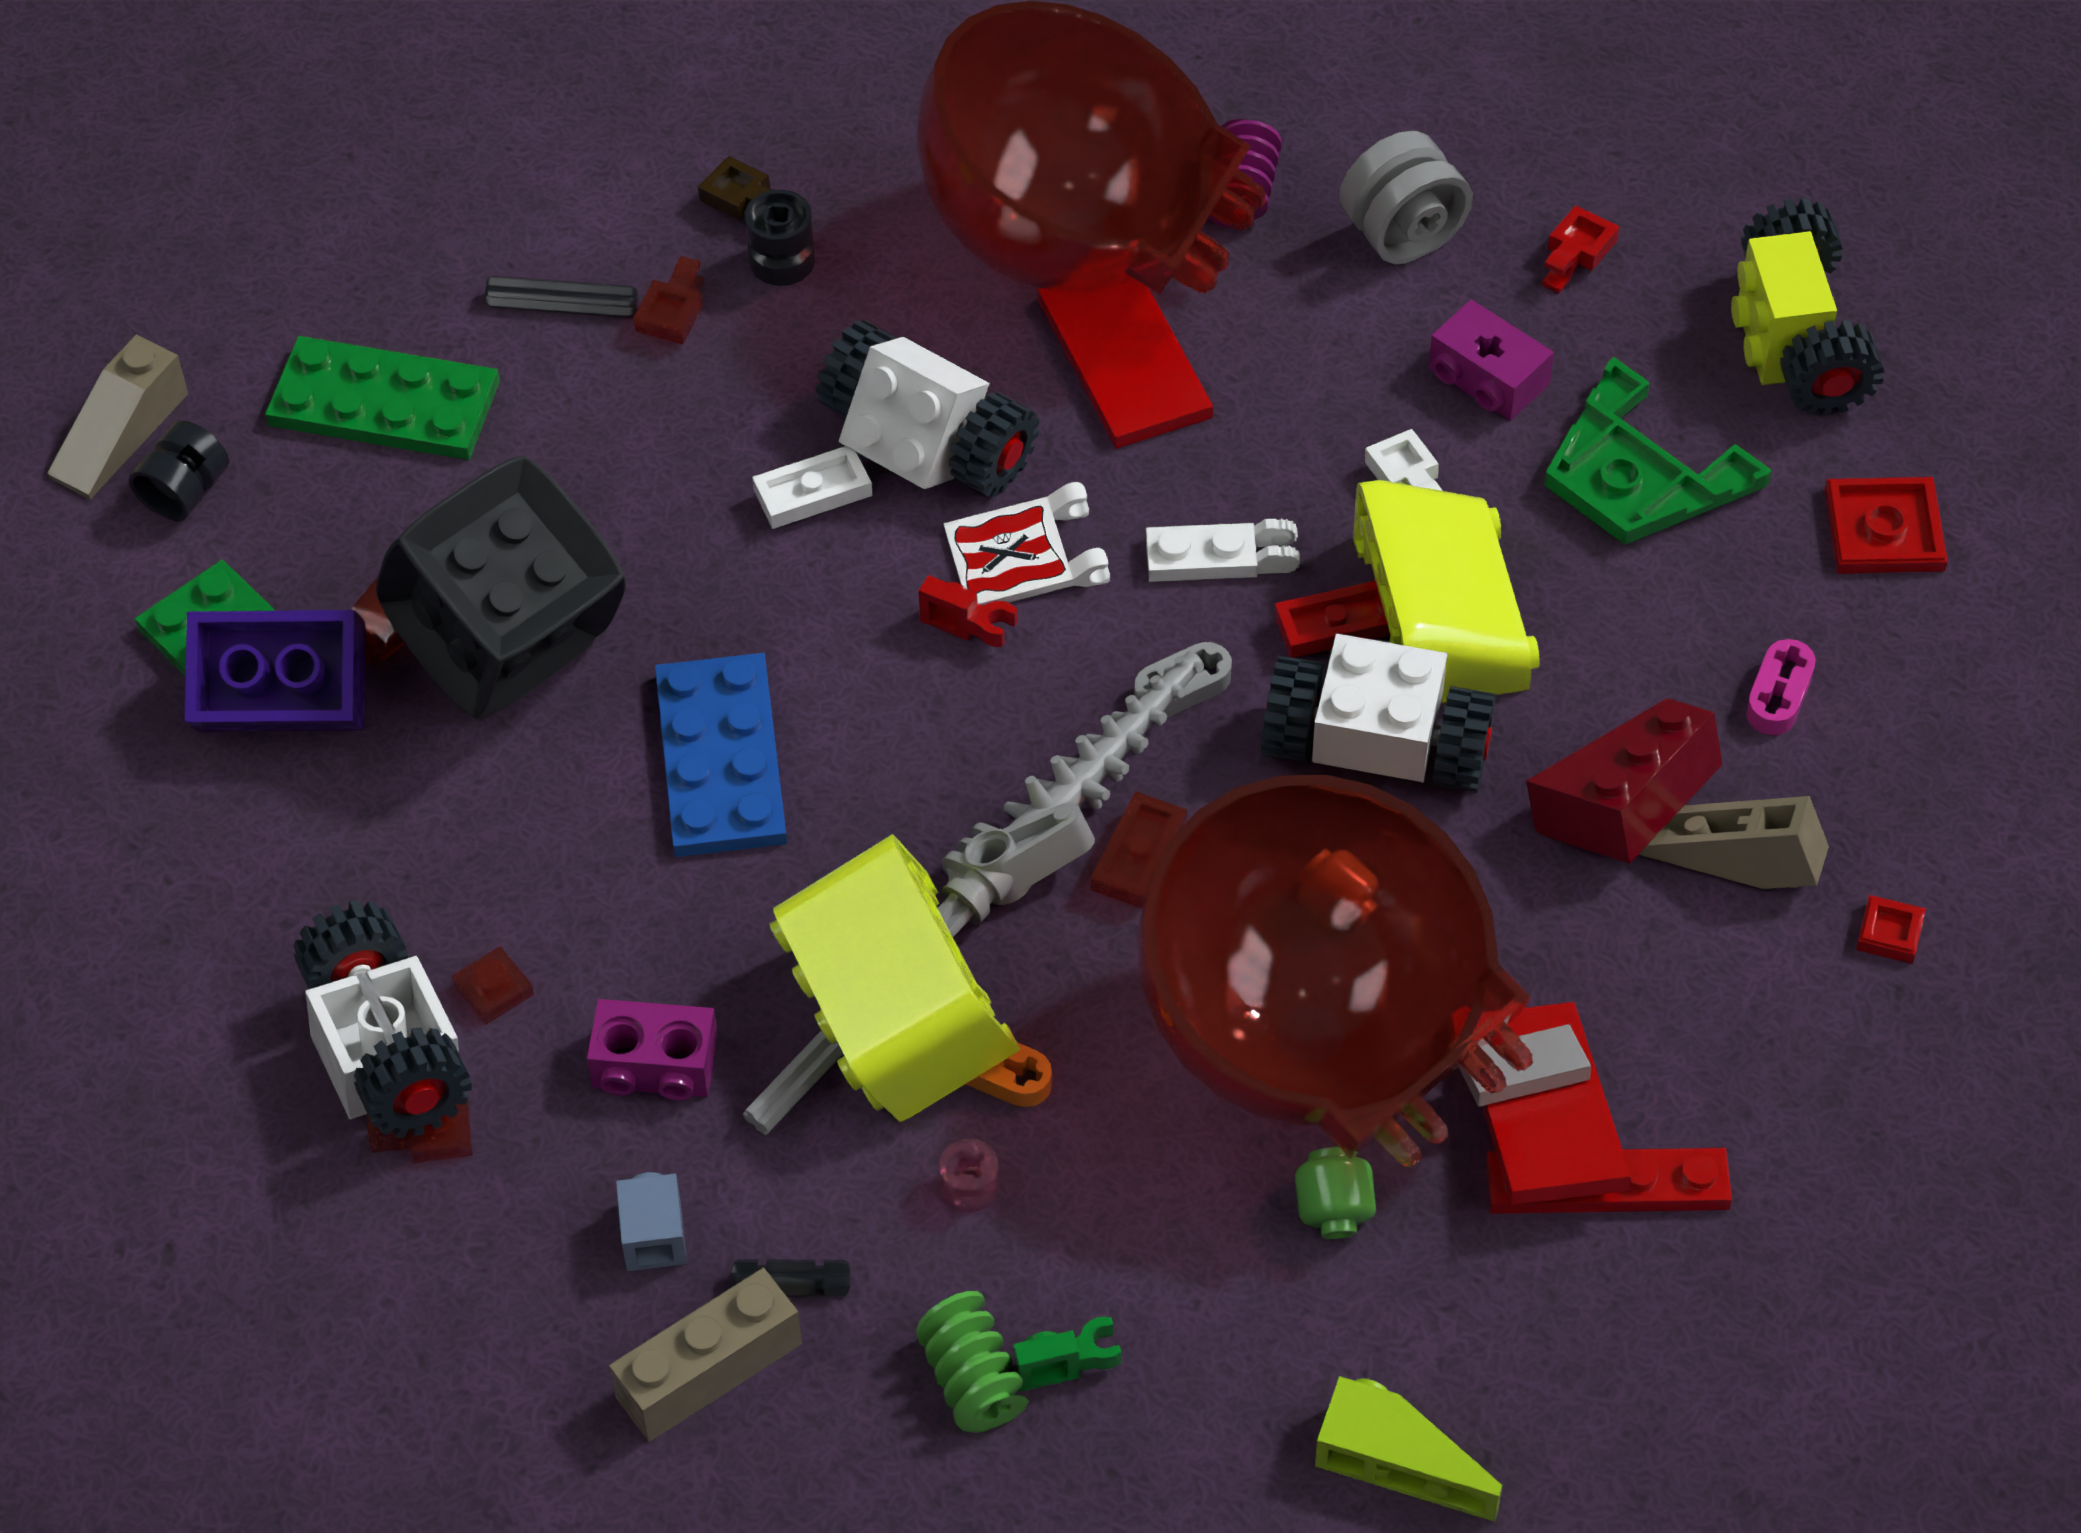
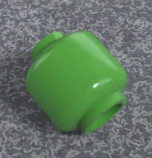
(1335, 1192)

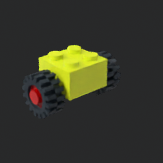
(1792, 312)

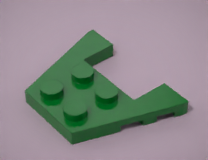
(1628, 479)

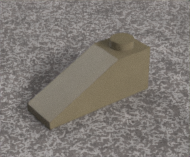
(119, 415)
(1747, 842)

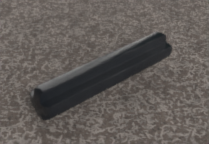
(561, 296)

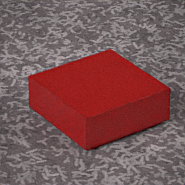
(1891, 929)

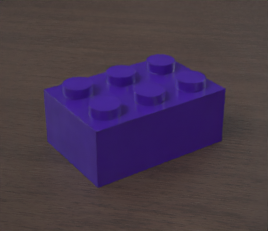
(275, 670)

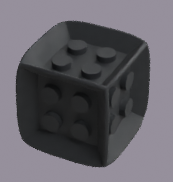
(499, 586)

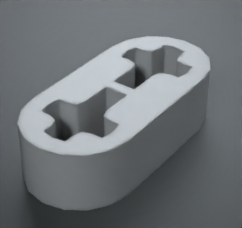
(1202, 684)

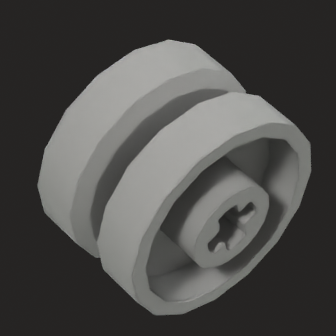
(1405, 197)

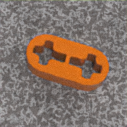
(1001, 1079)

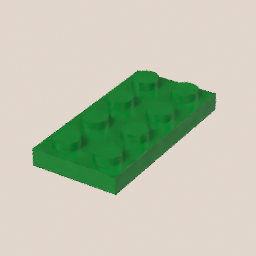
(383, 397)

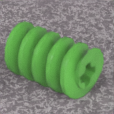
(969, 1363)

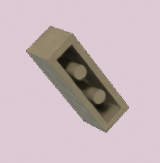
(706, 1354)

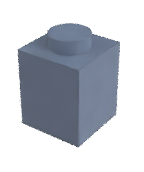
(651, 1221)

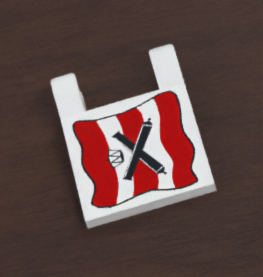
(1019, 549)

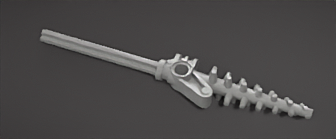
(1005, 862)

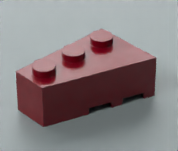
(1627, 782)

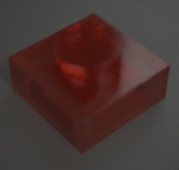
(493, 985)

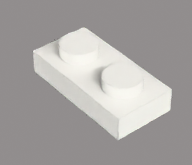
(812, 486)

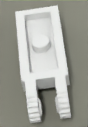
(1221, 550)

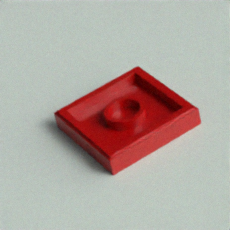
(1885, 525)

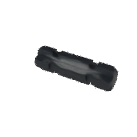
(799, 1276)

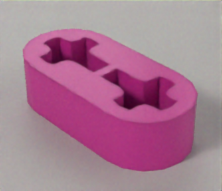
(1770, 683)

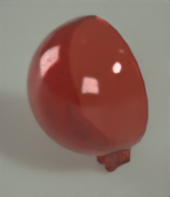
(1077, 153)
(1326, 960)

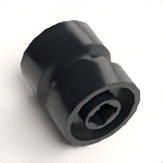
(780, 237)
(179, 470)

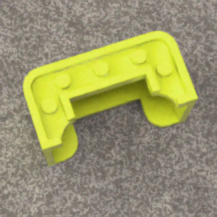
(890, 981)

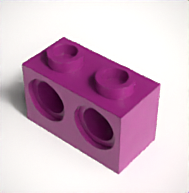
(655, 1036)

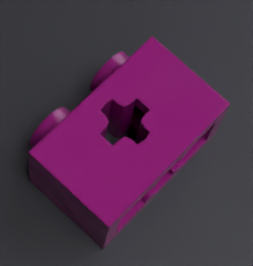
(1490, 360)

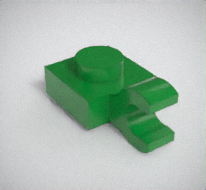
(1057, 1358)

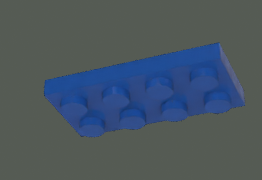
(720, 755)

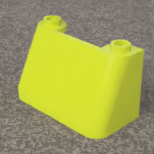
(1445, 582)

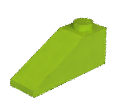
(1393, 1446)

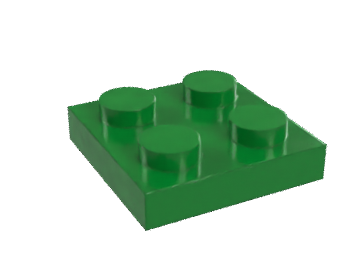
(212, 590)

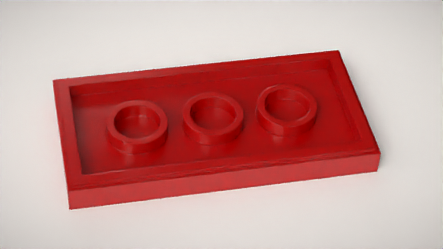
(1127, 361)
(1559, 1138)

